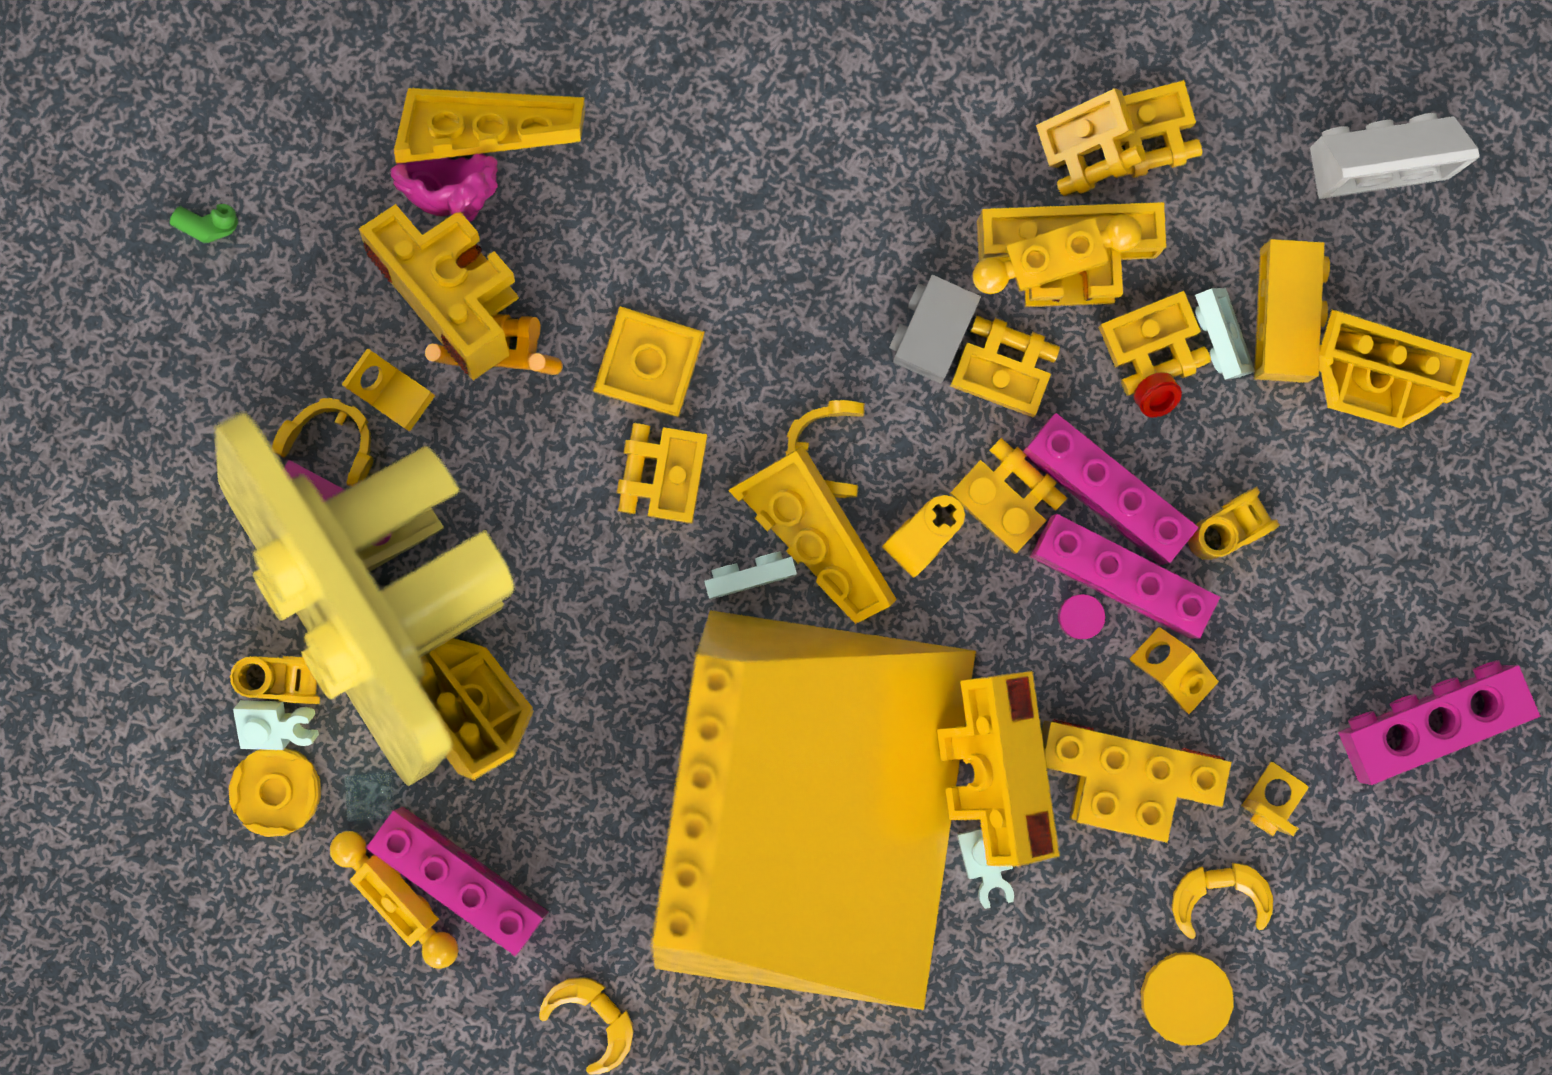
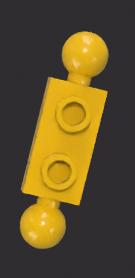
(1057, 254)
(394, 899)

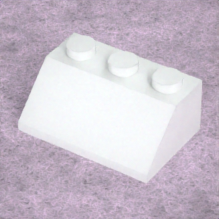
(1390, 155)

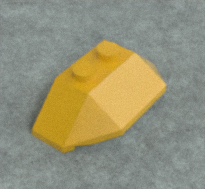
(1386, 371)
(476, 706)

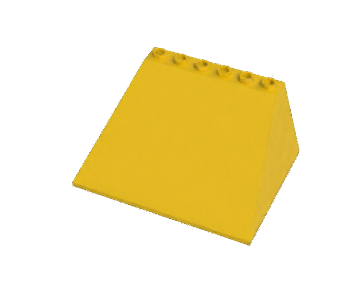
(811, 810)

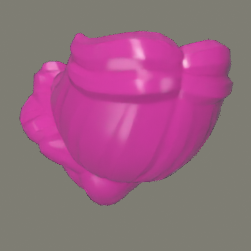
(448, 184)

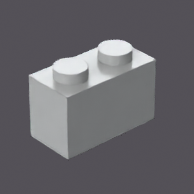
(935, 328)

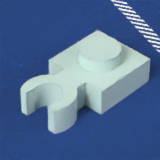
(269, 727)
(975, 863)

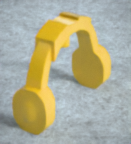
(834, 409)
(291, 429)

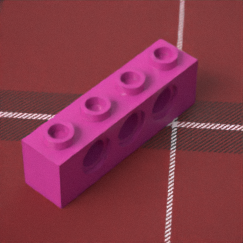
(1109, 490)
(1124, 577)
(1506, 706)
(457, 880)

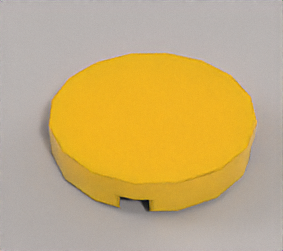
(282, 780)
(1187, 998)

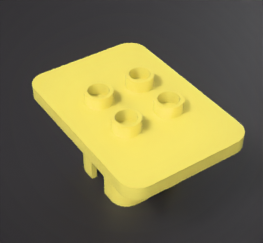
(318, 565)

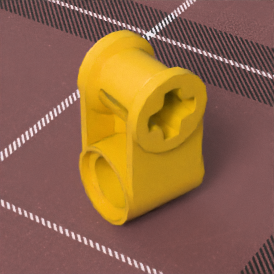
(1238, 524)
(919, 539)
(284, 679)

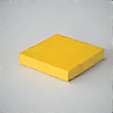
(649, 362)

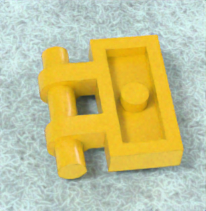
(1158, 113)
(1085, 129)
(1150, 330)
(1001, 378)
(676, 473)
(998, 505)

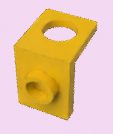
(392, 392)
(1180, 673)
(1271, 817)

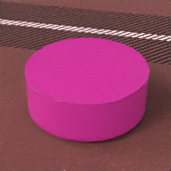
(1081, 616)

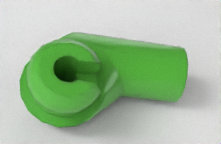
(206, 228)

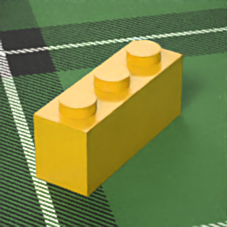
(1290, 310)

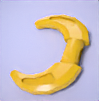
(1194, 886)
(619, 1032)

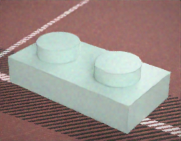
(1218, 318)
(768, 570)

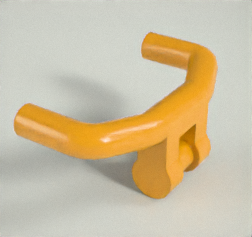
(524, 357)

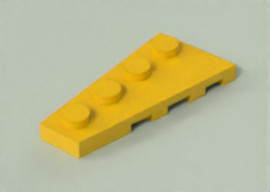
(470, 123)
(806, 516)

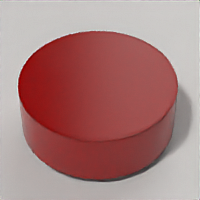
(1157, 394)

